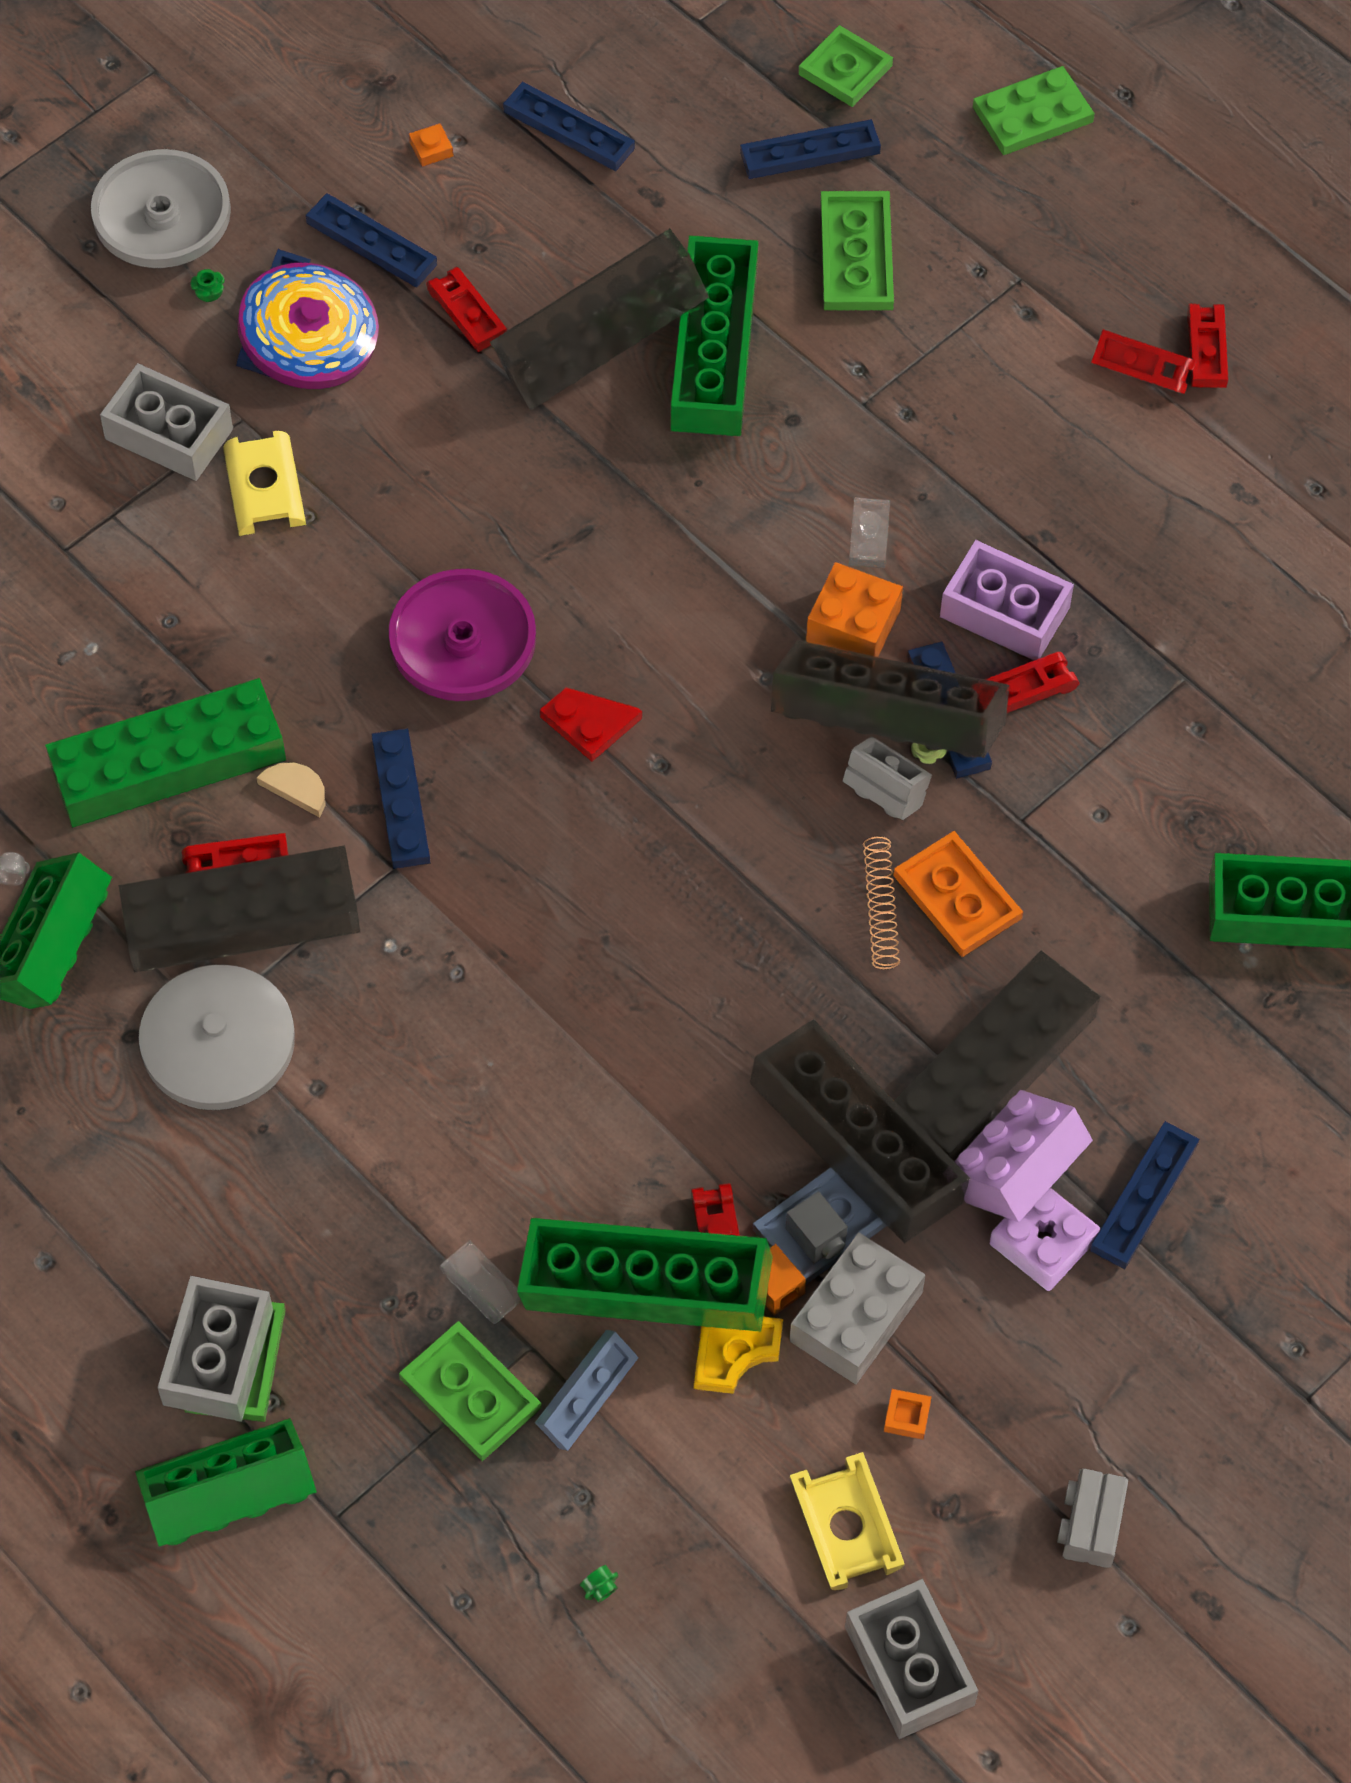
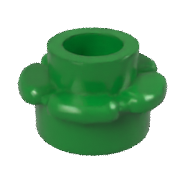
(210, 291)
(599, 1584)

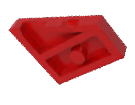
(589, 720)

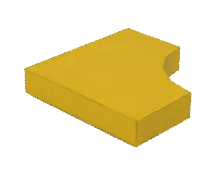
(729, 1353)

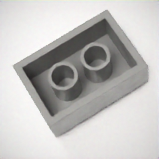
(166, 422)
(857, 1308)
(215, 1348)
(911, 1658)

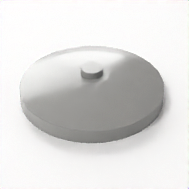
(160, 208)
(217, 1037)

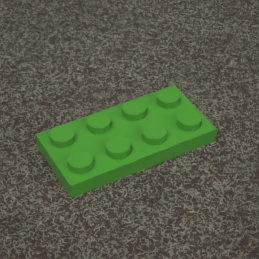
(856, 250)

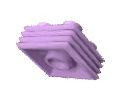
(1046, 1258)

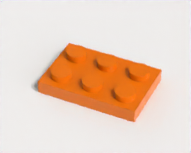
(958, 893)

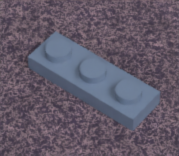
(586, 1390)

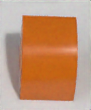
(785, 1282)

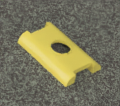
(269, 503)
(855, 1492)

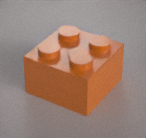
(854, 611)

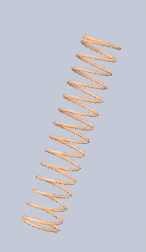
(880, 903)

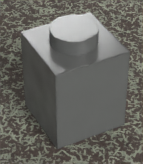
(817, 1228)

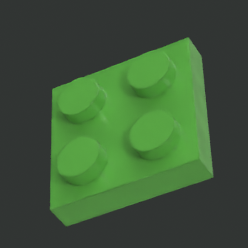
(845, 66)

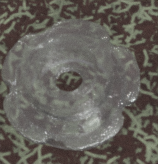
(13, 869)

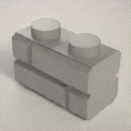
(886, 778)
(1094, 1517)

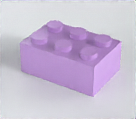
(1006, 600)
(1022, 1154)

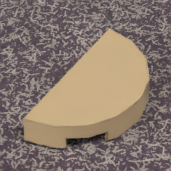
(295, 784)

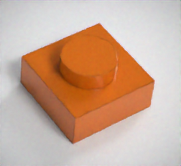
(431, 144)
(907, 1414)

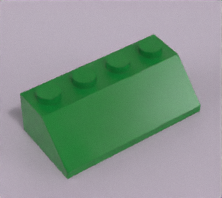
(48, 928)
(225, 1482)

